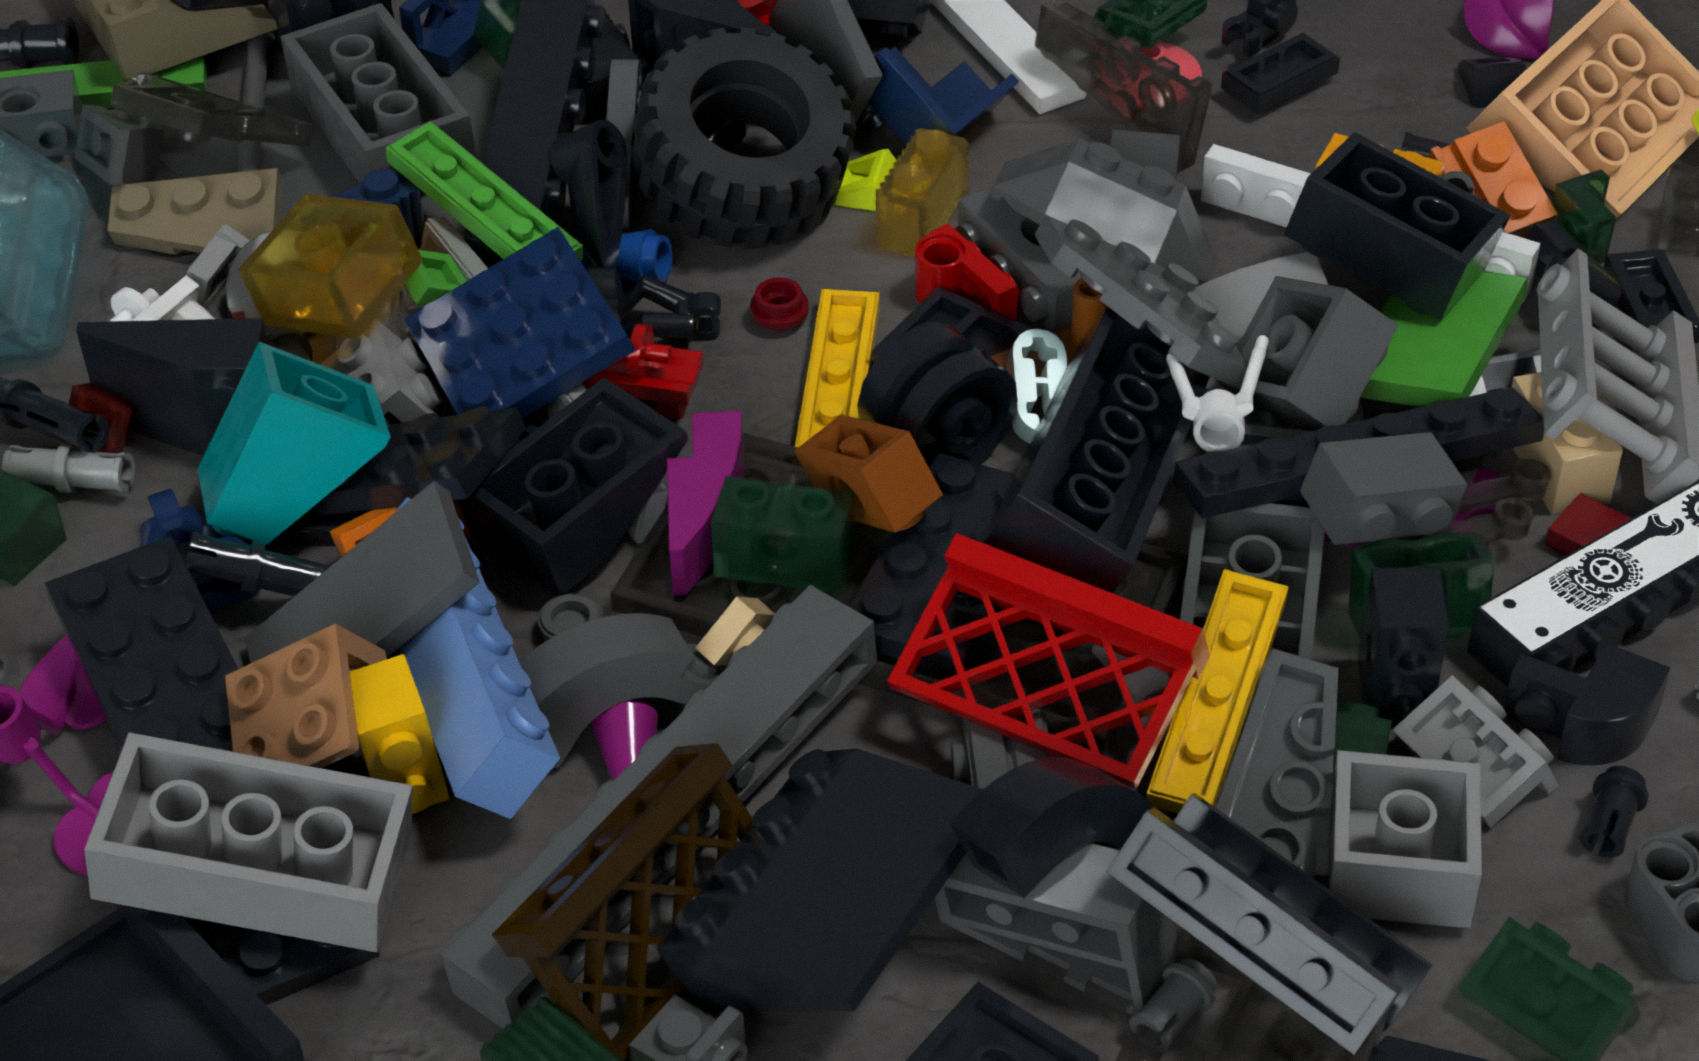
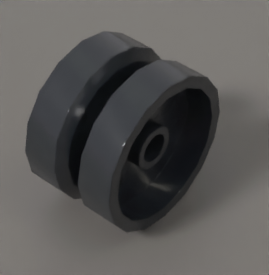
(940, 393)

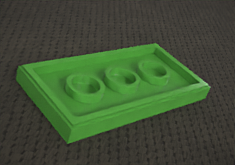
(1446, 357)

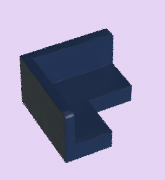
(948, 106)

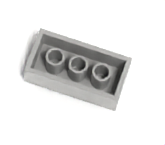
(250, 842)

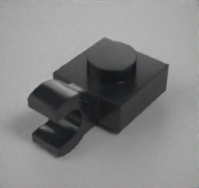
(1260, 24)

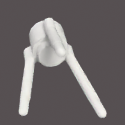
(1219, 413)

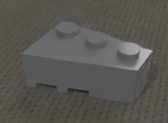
(1070, 918)

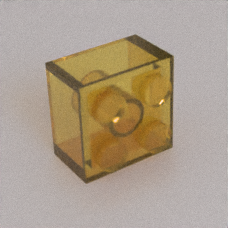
(331, 265)

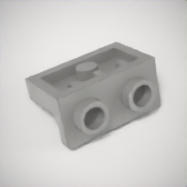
(1470, 729)

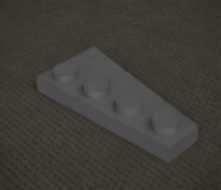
(1285, 762)

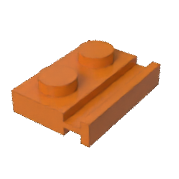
(1499, 175)

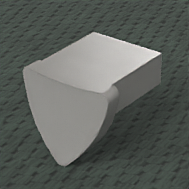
(213, 263)

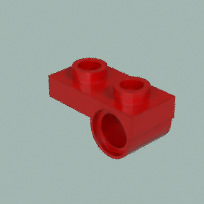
(959, 266)

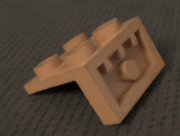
(300, 699)

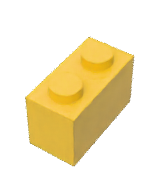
(396, 731)

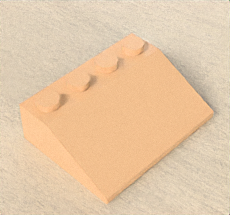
(1605, 101)

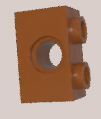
(876, 465)

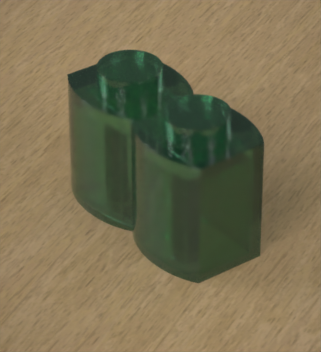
(1464, 568)

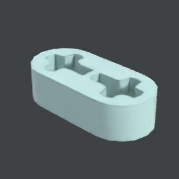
(1028, 385)

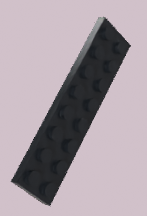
(162, 675)

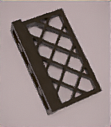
(601, 865)

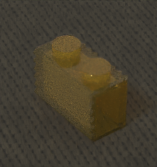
(921, 190)

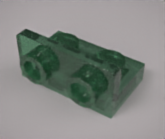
(1148, 19)
(1548, 994)

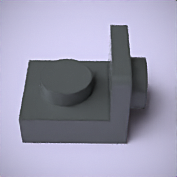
(691, 1034)

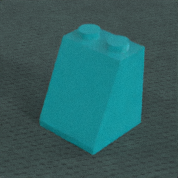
(286, 443)

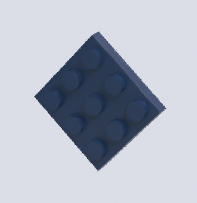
(520, 330)

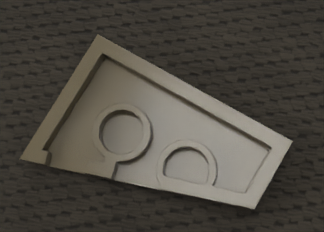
(190, 210)

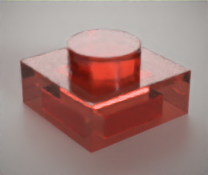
(96, 400)

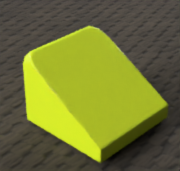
(863, 179)

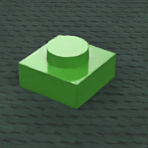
(433, 278)

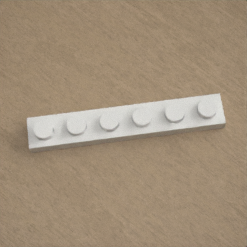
(1272, 190)

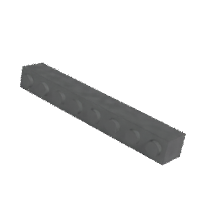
(757, 716)

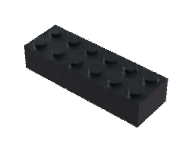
(1098, 458)

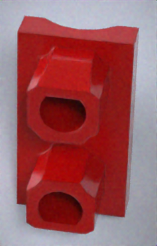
(655, 373)

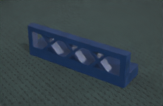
(447, 32)

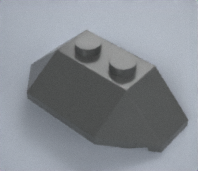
(1113, 198)

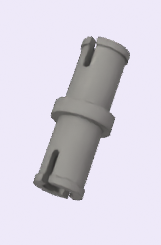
(70, 468)

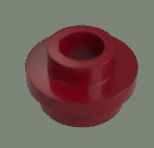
(779, 304)

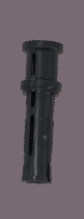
(41, 42)

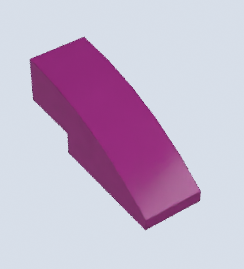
(695, 490)

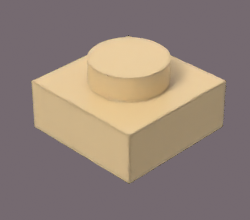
(734, 629)

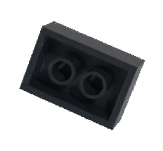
(1396, 225)

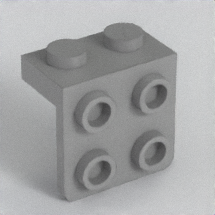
(394, 369)

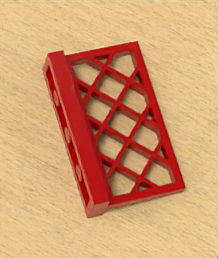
(1085, 616)

